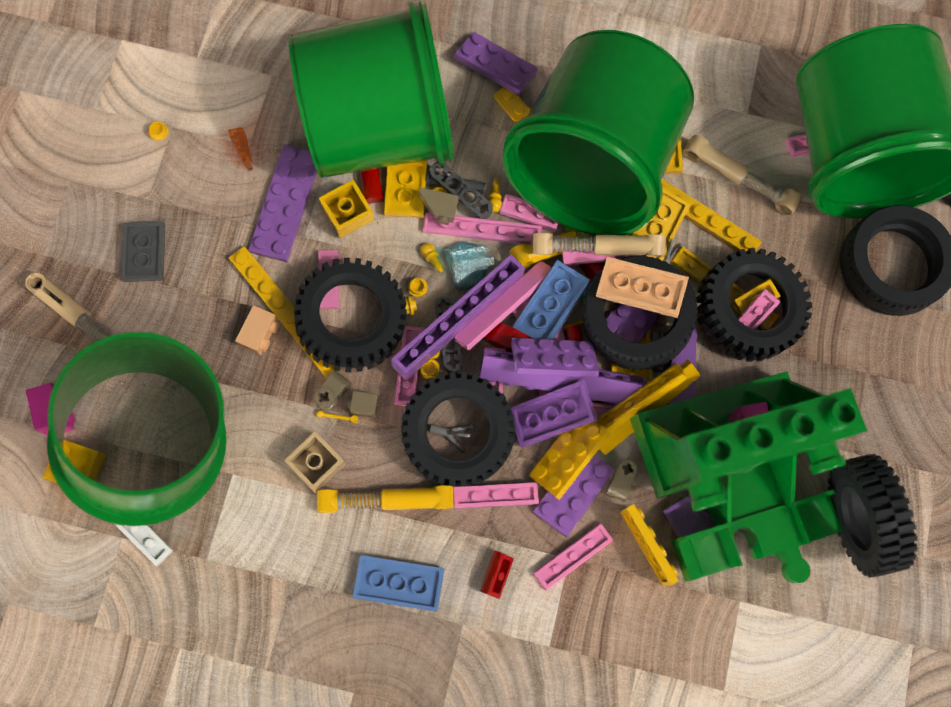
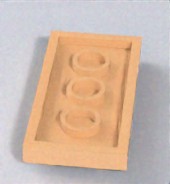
(642, 287)

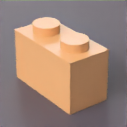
(257, 330)

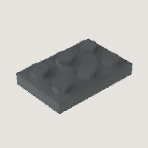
(143, 251)

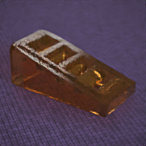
(240, 142)

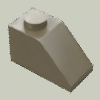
(439, 204)

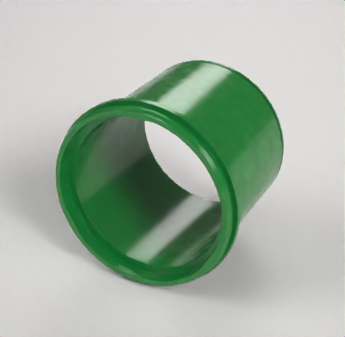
(371, 92)
(877, 120)
(601, 134)
(133, 354)

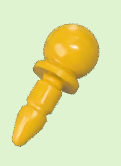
(495, 197)
(429, 252)

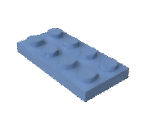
(552, 302)
(398, 583)

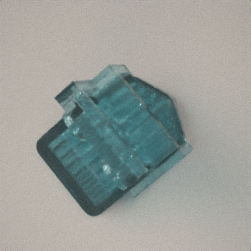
(468, 263)

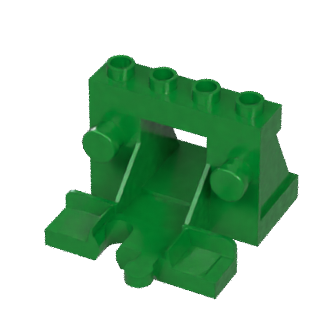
(749, 469)

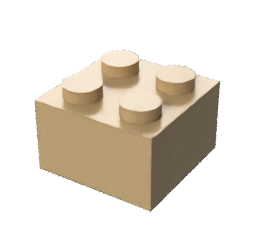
(315, 462)

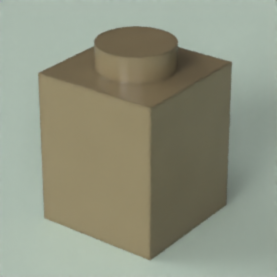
(363, 404)

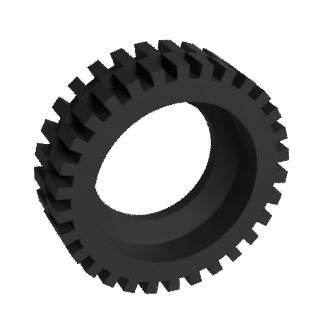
(724, 324)
(341, 351)
(467, 471)
(873, 516)

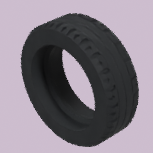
(925, 232)
(631, 354)

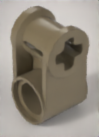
(333, 388)
(621, 484)

